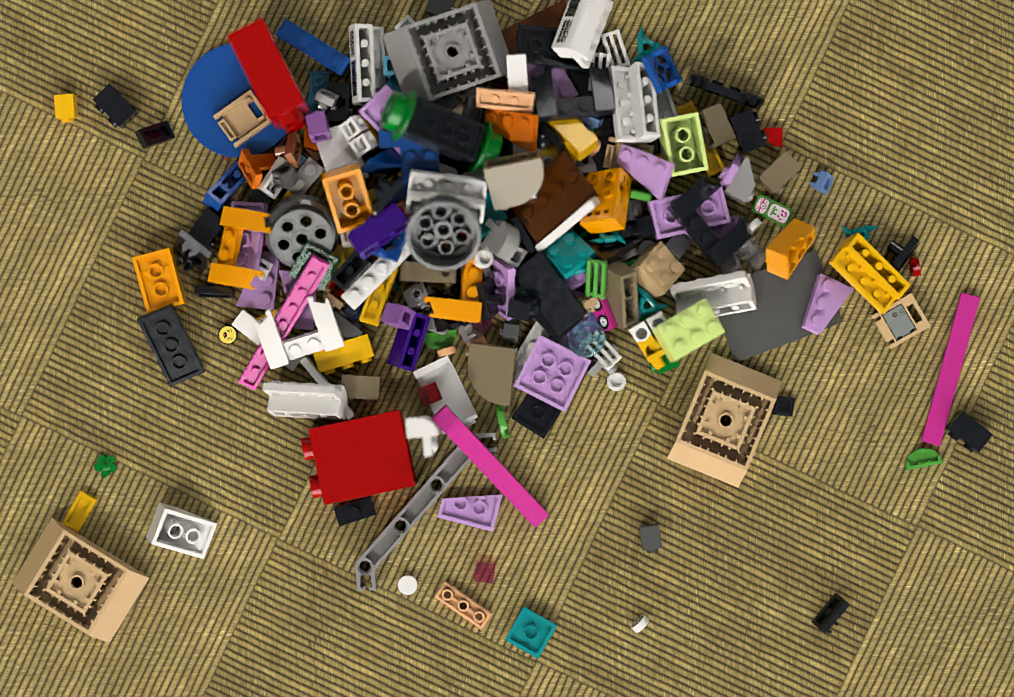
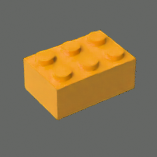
(347, 197)

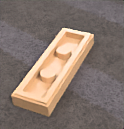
(505, 99)

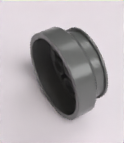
(292, 210)
(432, 252)

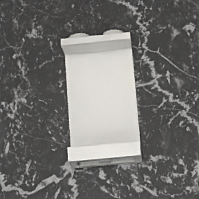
(450, 387)

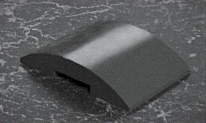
(779, 311)

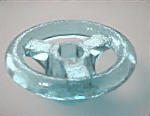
(580, 333)

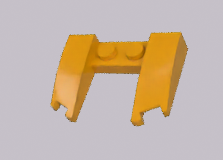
(235, 222)
(468, 306)

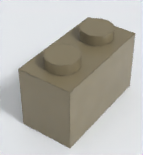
(715, 126)
(779, 172)
(362, 387)

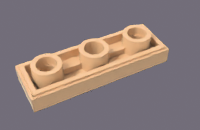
(453, 597)

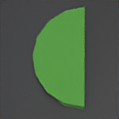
(439, 341)
(502, 421)
(921, 458)

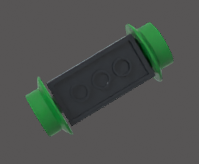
(440, 129)

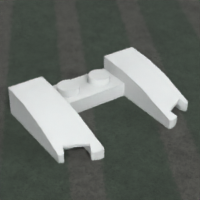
(281, 352)

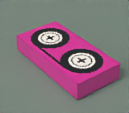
(604, 315)

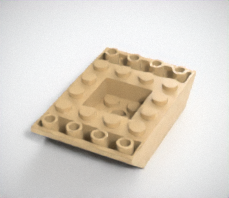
(731, 391)
(106, 588)

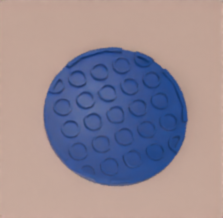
(209, 88)

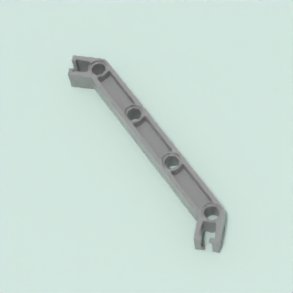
(413, 512)

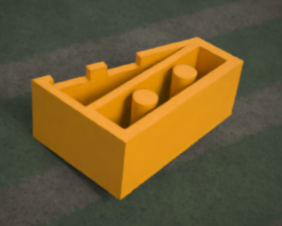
(788, 248)

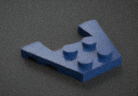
(412, 157)

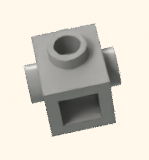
(415, 295)

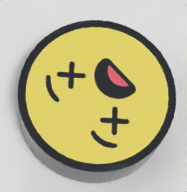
(228, 334)

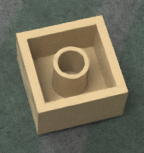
(657, 269)

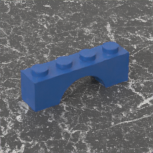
(313, 48)

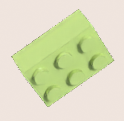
(683, 143)
(688, 330)

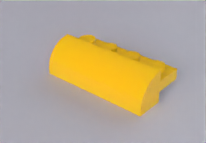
(869, 272)

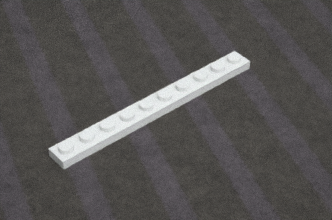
(383, 268)

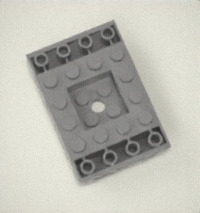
(422, 59)

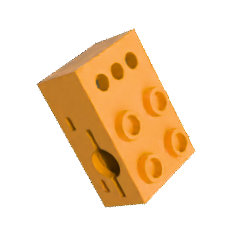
(614, 194)
(159, 279)

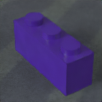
(378, 230)
(409, 343)

